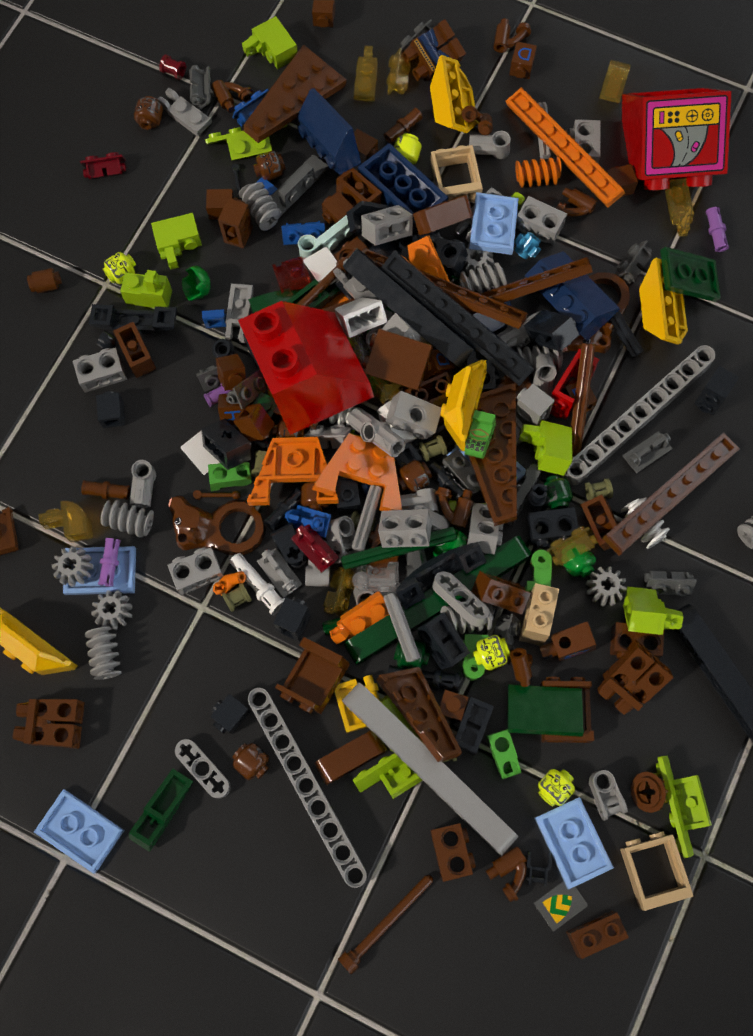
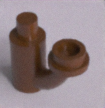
(502, 35)
(221, 91)
(484, 120)
(578, 198)
(462, 510)
(521, 665)
(505, 864)

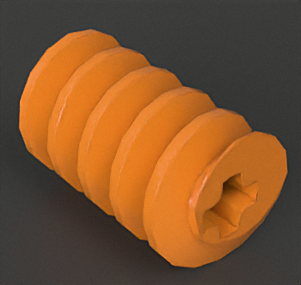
(538, 171)

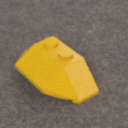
(450, 94)
(662, 309)
(463, 401)
(30, 648)

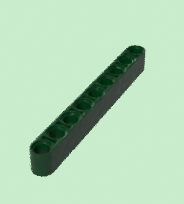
(383, 634)

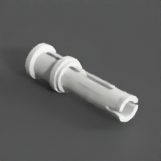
(264, 591)

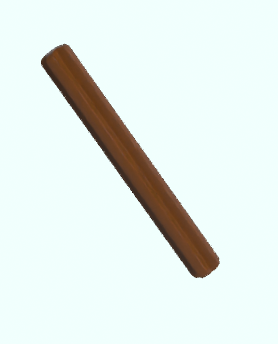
(581, 396)

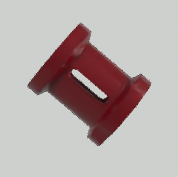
(172, 67)

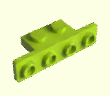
(240, 143)
(393, 773)
(686, 805)

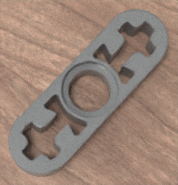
(472, 610)
(195, 750)

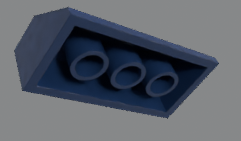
(328, 133)
(400, 182)
(576, 297)

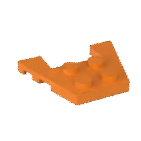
(290, 461)
(365, 464)

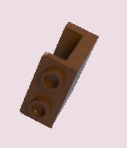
(397, 359)
(313, 677)
(575, 682)

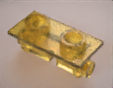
(396, 79)
(578, 540)
(339, 601)

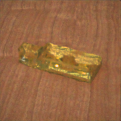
(366, 76)
(680, 205)

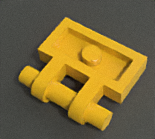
(350, 720)

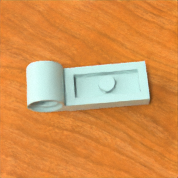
(328, 239)

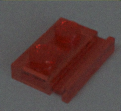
(292, 274)

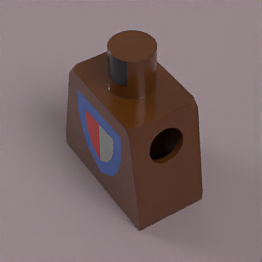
(578, 636)

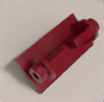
(111, 163)
(314, 547)

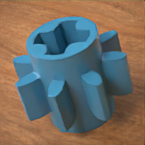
(527, 245)

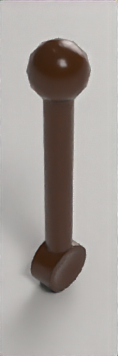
(198, 495)

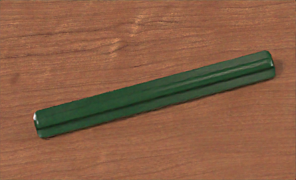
(378, 553)

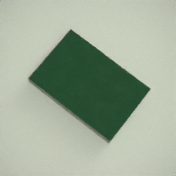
(690, 274)
(545, 710)

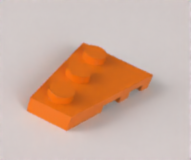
(425, 258)

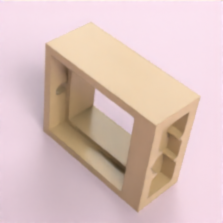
(454, 156)
(539, 614)
(679, 893)

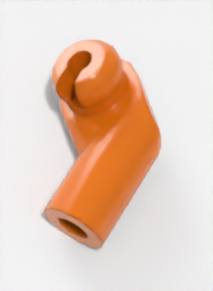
(228, 581)

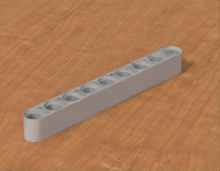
(646, 407)
(433, 773)
(316, 794)

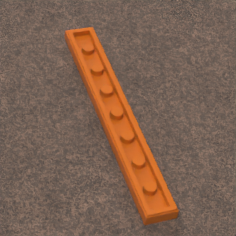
(565, 147)

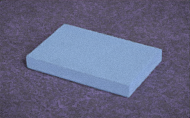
(494, 223)
(124, 573)
(79, 831)
(574, 843)

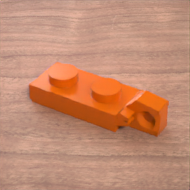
(360, 618)

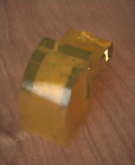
(615, 81)
(73, 519)

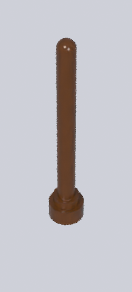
(352, 958)

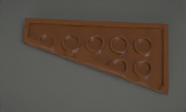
(289, 92)
(498, 468)

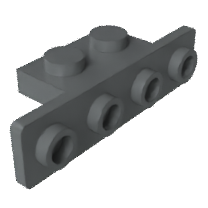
(299, 183)

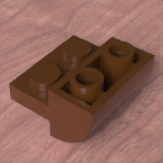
(433, 391)

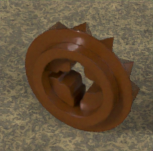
(648, 802)

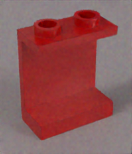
(562, 402)

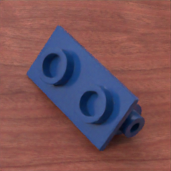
(244, 110)
(292, 232)
(303, 516)

